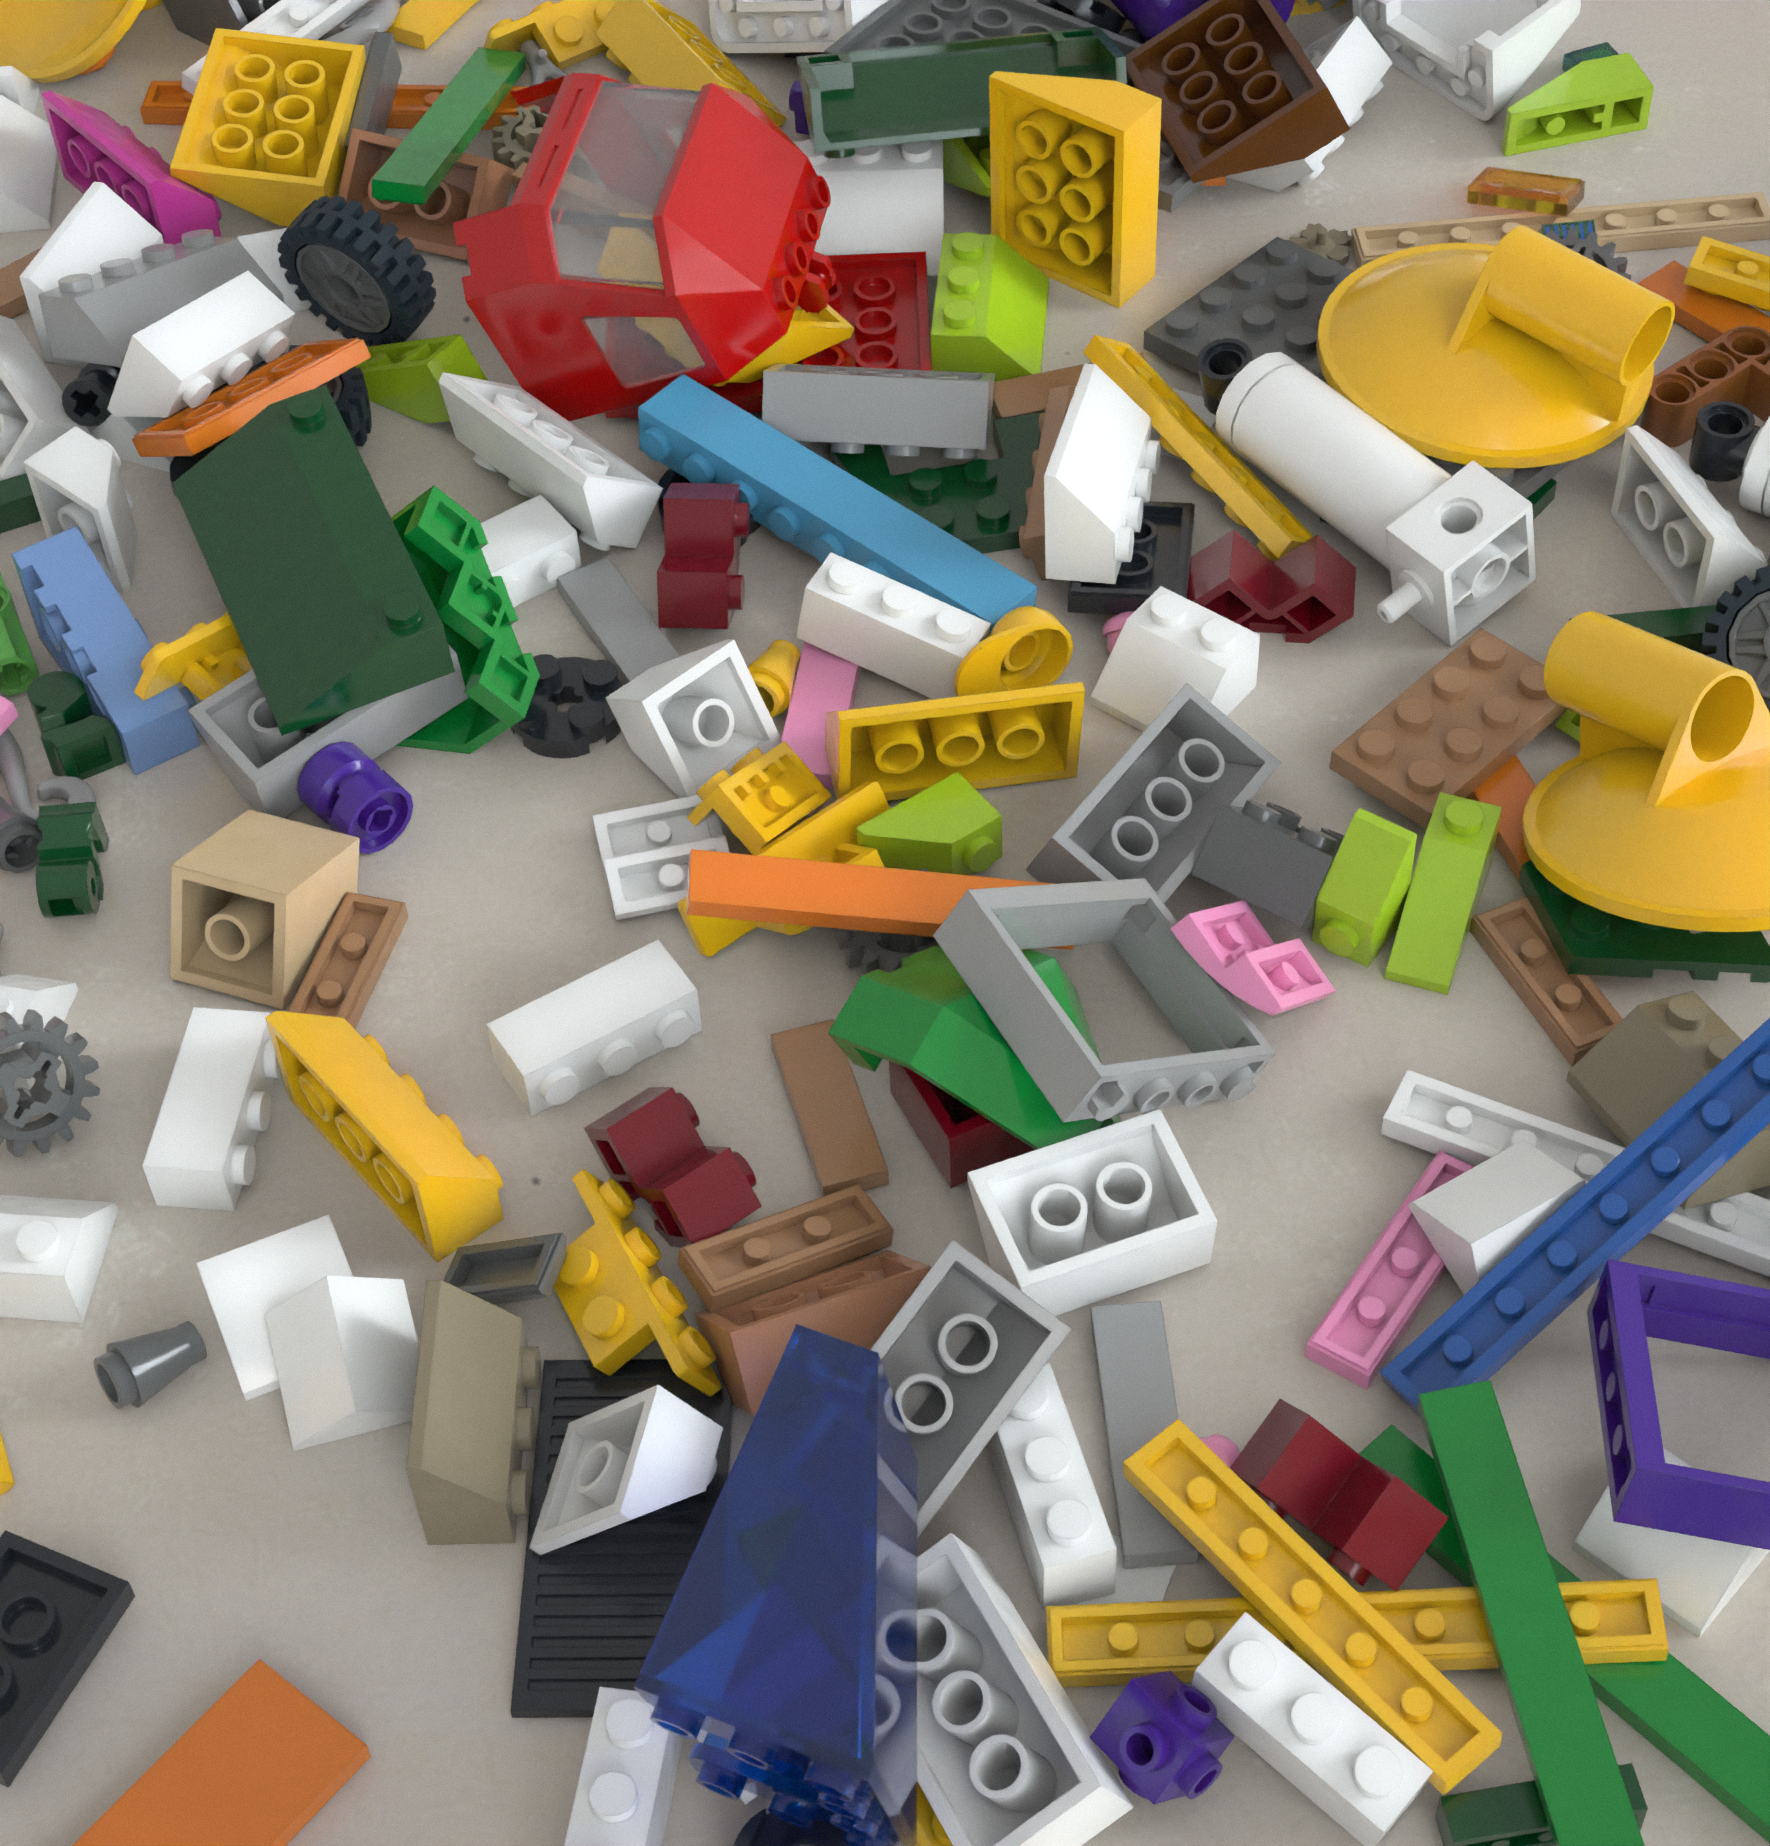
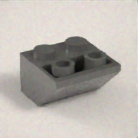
(1268, 859)

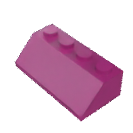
(101, 150)

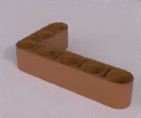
(1726, 369)

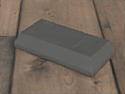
(509, 1268)

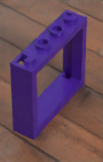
(1691, 1310)

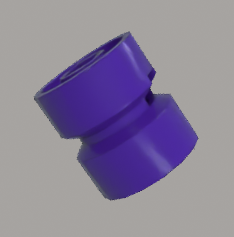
(355, 796)

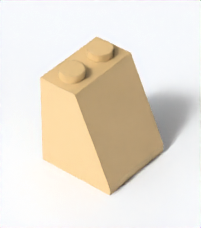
(257, 905)

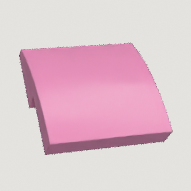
(1246, 961)

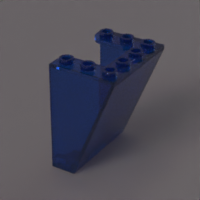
(805, 1607)

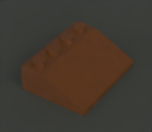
(1235, 90)

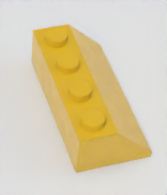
(672, 52)
(982, 736)
(386, 1131)

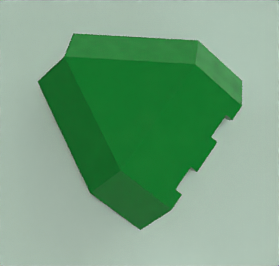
(476, 620)
(939, 1030)

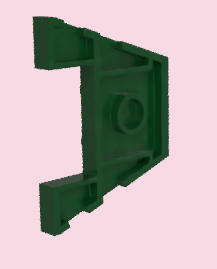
(971, 501)
(1610, 945)

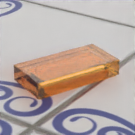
(1526, 191)

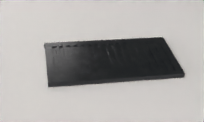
(602, 1599)

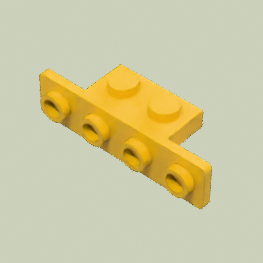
(560, 28)
(200, 660)
(822, 837)
(620, 1294)

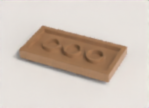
(1449, 728)

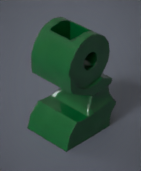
(71, 734)
(69, 866)

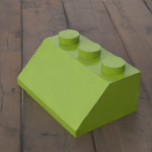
(987, 309)

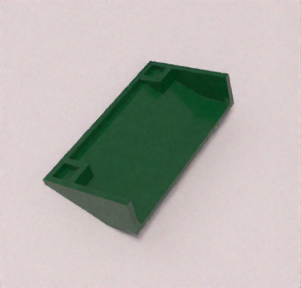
(935, 87)
(311, 565)

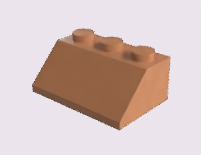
(469, 189)
(843, 1302)

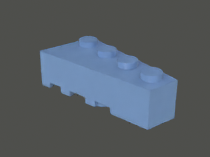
(102, 643)

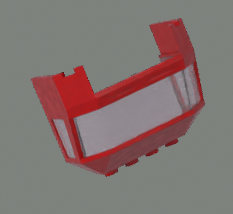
(645, 243)

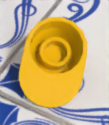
(1021, 652)

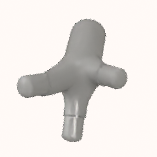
(539, 63)

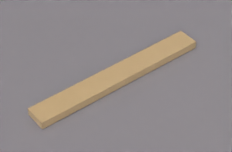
(1627, 225)

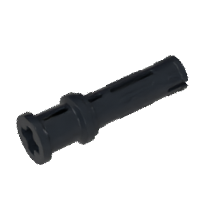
(89, 395)

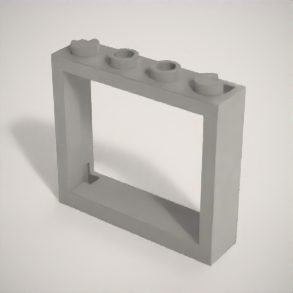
(985, 946)

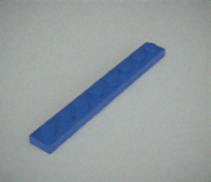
(1591, 1227)

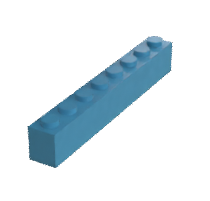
(819, 503)

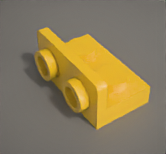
(762, 796)

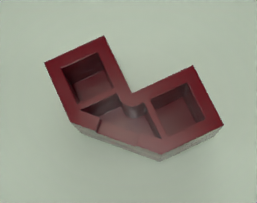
(701, 559)
(1293, 596)
(659, 1156)
(1339, 1496)

